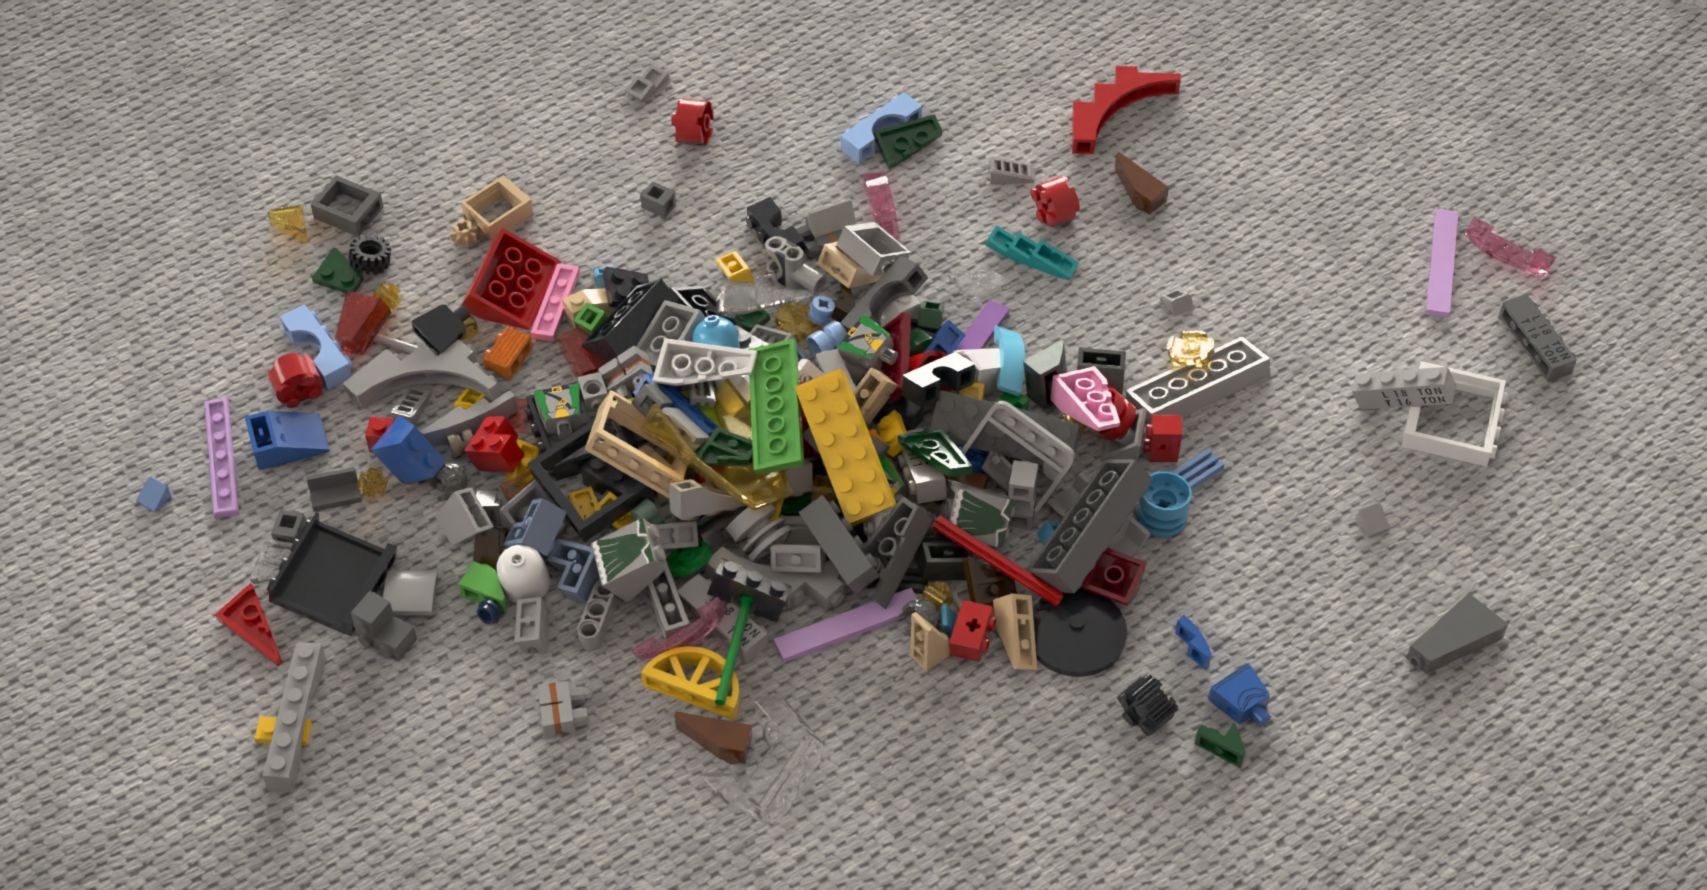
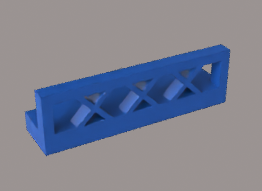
(681, 402)

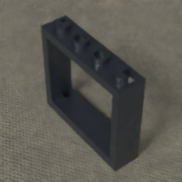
(571, 466)
(604, 517)

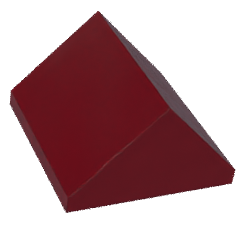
(1115, 576)

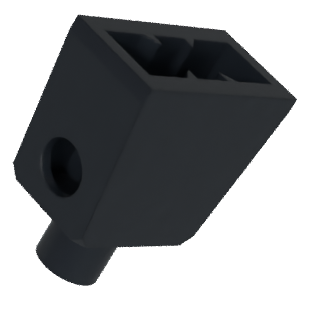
(441, 327)

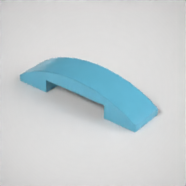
(1012, 355)

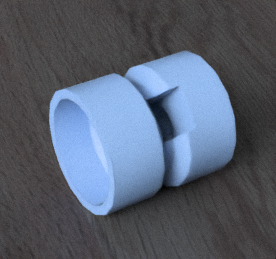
(826, 340)

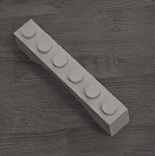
(693, 499)
(286, 743)

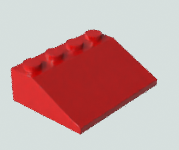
(510, 282)

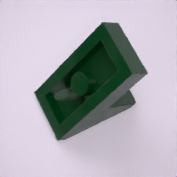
(1226, 747)

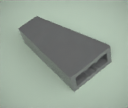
(1456, 634)

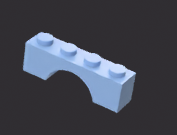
(860, 140)
(304, 328)

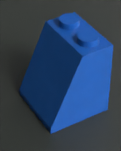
(407, 452)

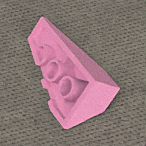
(1085, 398)

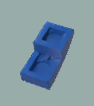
(946, 338)
(1198, 648)

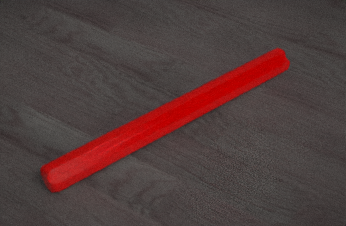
(998, 560)

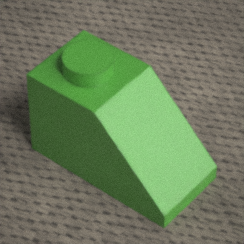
(482, 584)

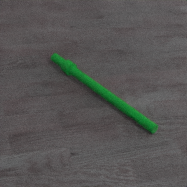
(746, 602)

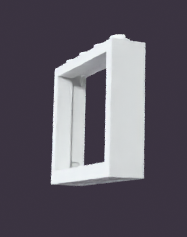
(1452, 449)

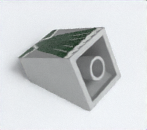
(978, 512)
(629, 559)

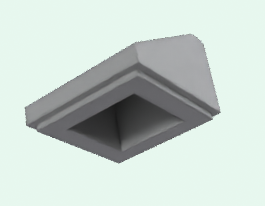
(1177, 301)
(1372, 520)

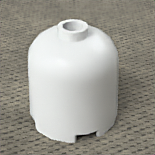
(522, 573)

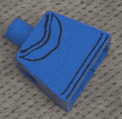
(1242, 696)

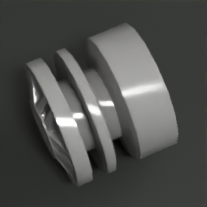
(759, 531)

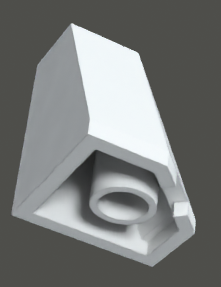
(986, 366)

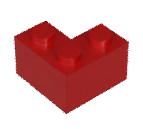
(495, 446)

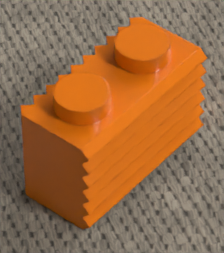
(508, 352)

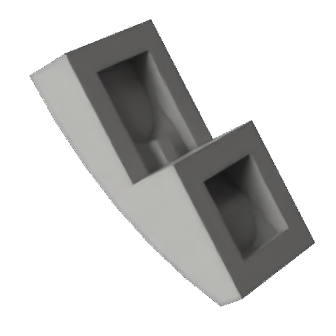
(646, 85)

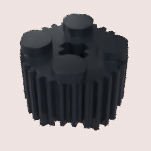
(1147, 705)

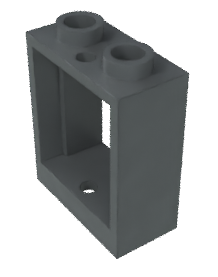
(360, 219)

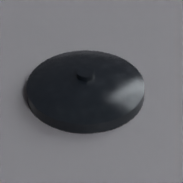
(1079, 633)

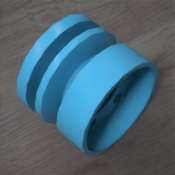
(1165, 504)

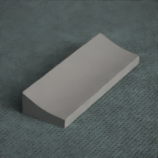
(1193, 387)

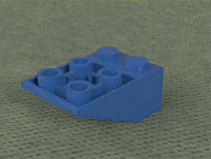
(285, 437)

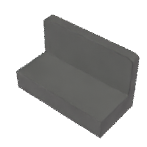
(334, 489)
(715, 531)

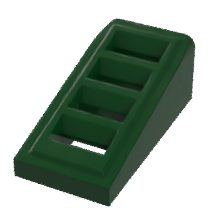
(931, 315)

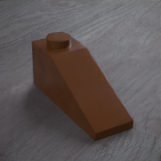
(1143, 188)
(722, 738)

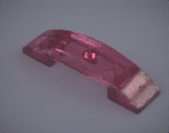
(881, 202)
(1507, 252)
(689, 636)

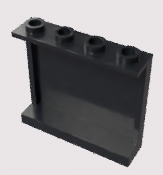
(329, 575)

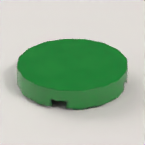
(689, 559)

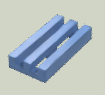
(1218, 466)

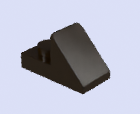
(843, 304)
(489, 546)

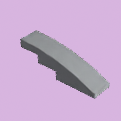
(472, 418)

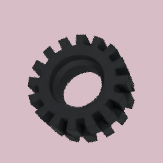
(362, 247)

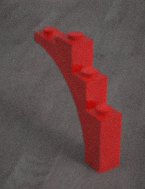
(1109, 98)

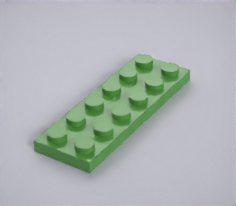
(776, 408)

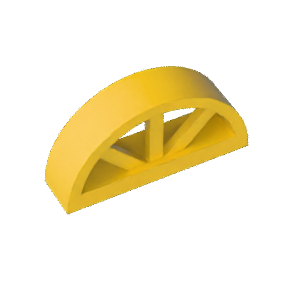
(689, 691)

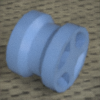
(821, 310)

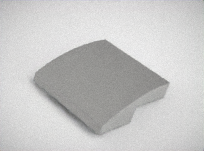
(411, 591)

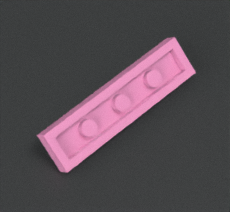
(552, 310)

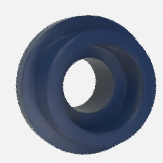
(489, 611)

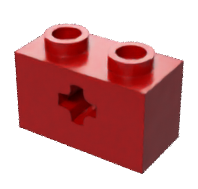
(1163, 438)
(972, 631)

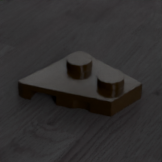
(986, 582)

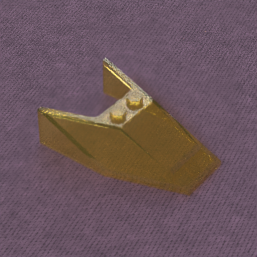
(737, 481)

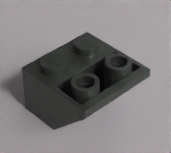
(1107, 362)
(1040, 372)
(941, 559)

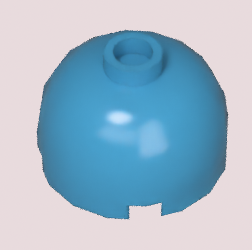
(716, 332)

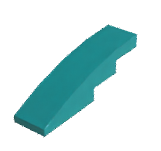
(1029, 253)

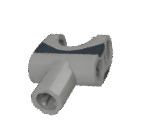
(792, 269)

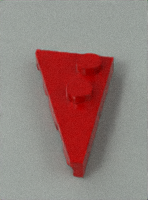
(247, 620)

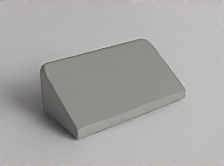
(831, 217)

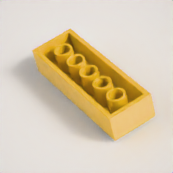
(846, 447)

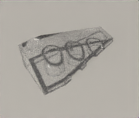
(741, 298)

